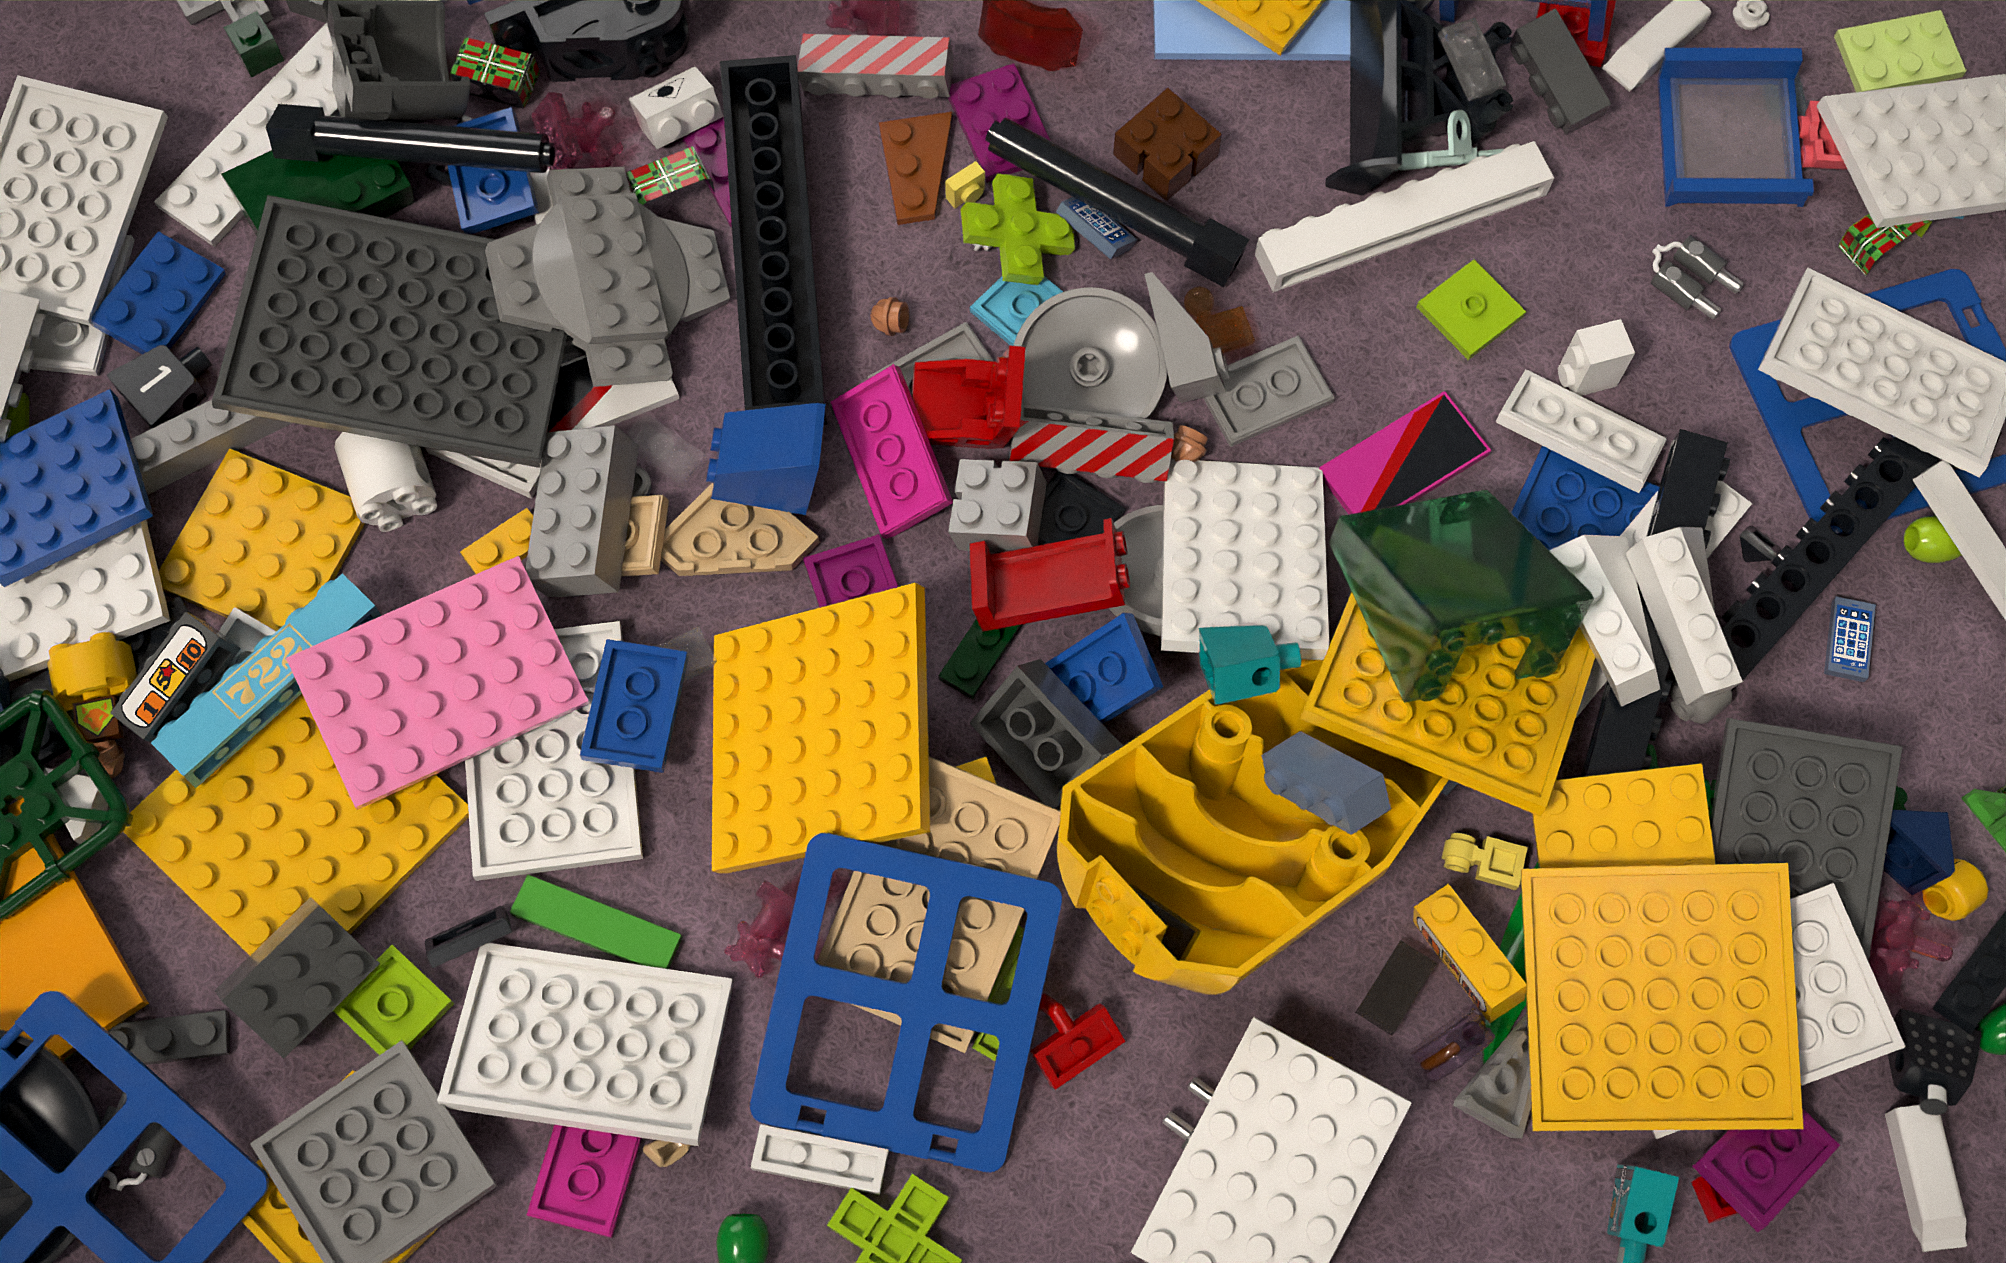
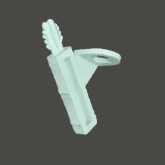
(1459, 150)

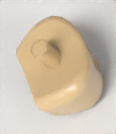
(664, 1152)

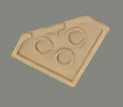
(734, 539)

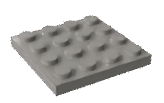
(374, 1162)

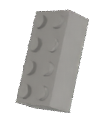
(582, 512)

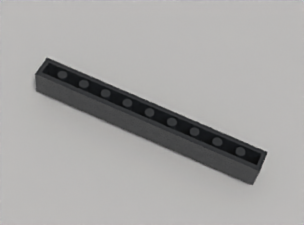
(1683, 500)

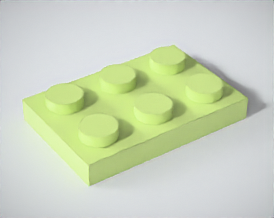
(1900, 52)

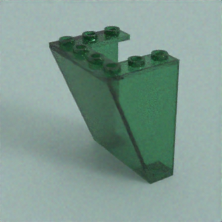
(1454, 579)

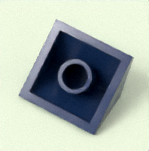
(1919, 849)

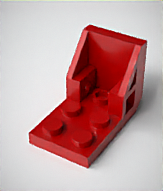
(970, 399)

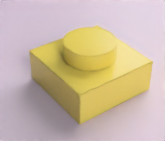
(965, 185)

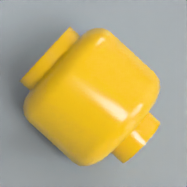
(1958, 894)

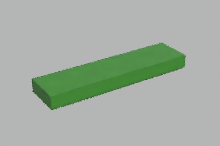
(595, 924)

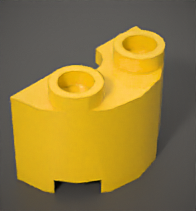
(90, 669)

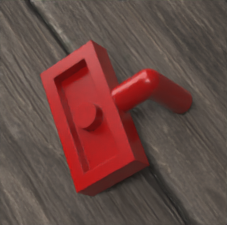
(1076, 1042)

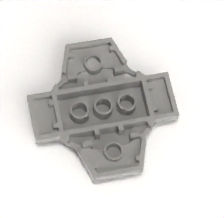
(607, 275)

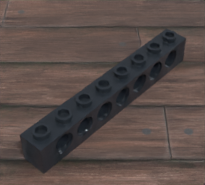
(1896, 459)

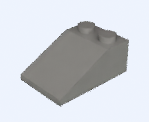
(1189, 356)

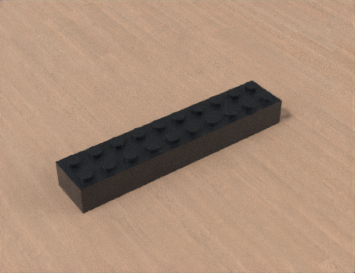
(772, 233)

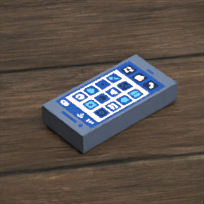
(1097, 227)
(1849, 639)

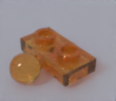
(1225, 329)

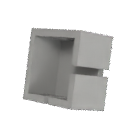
(997, 505)

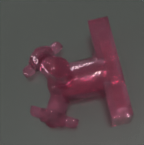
(879, 15)
(1894, 938)

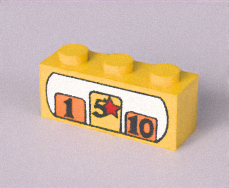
(1469, 953)

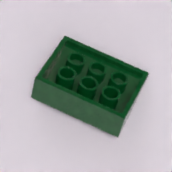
(335, 181)

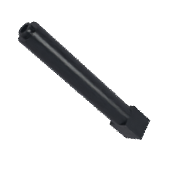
(307, 134)
(1209, 247)

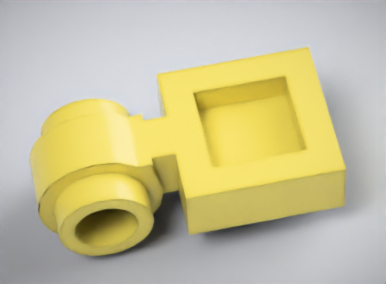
(1497, 861)

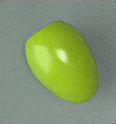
(1929, 542)

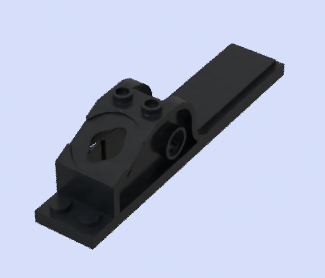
(626, 35)

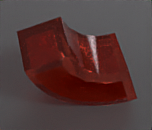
(1031, 33)

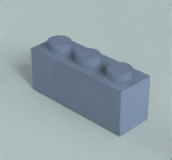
(1326, 782)

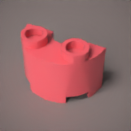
(1818, 146)

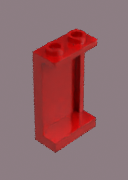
(1048, 579)

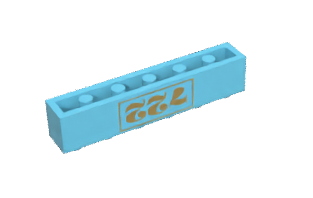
(259, 686)

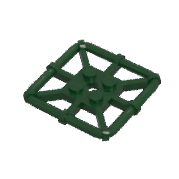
(45, 805)

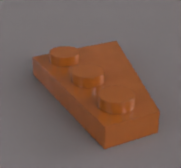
(915, 163)

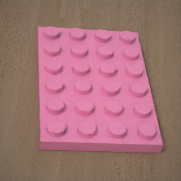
(437, 682)

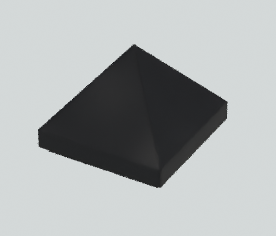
(1757, 546)

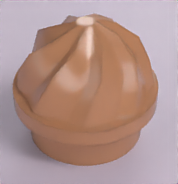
(890, 316)
(1188, 444)
(111, 757)

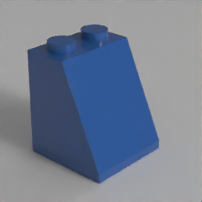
(768, 457)

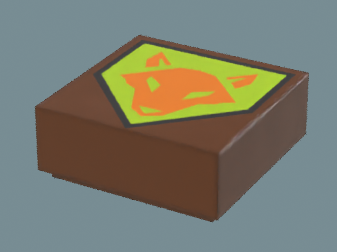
(96, 721)

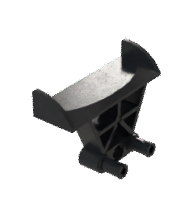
(1376, 86)

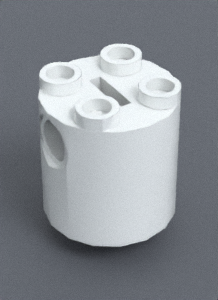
(385, 479)

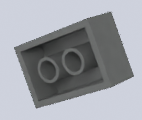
(1043, 731)
(296, 977)

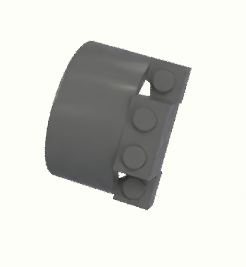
(393, 61)

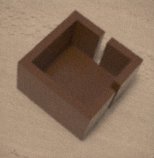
(1168, 135)

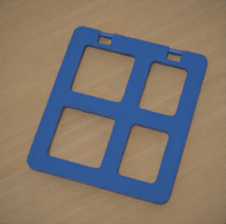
(1787, 418)
(918, 1002)
(64, 1195)

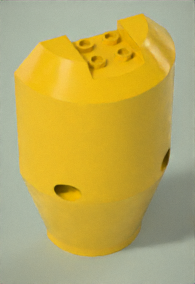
(1209, 840)

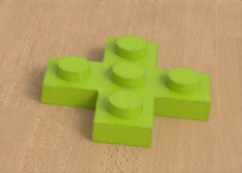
(1017, 229)
(896, 1233)

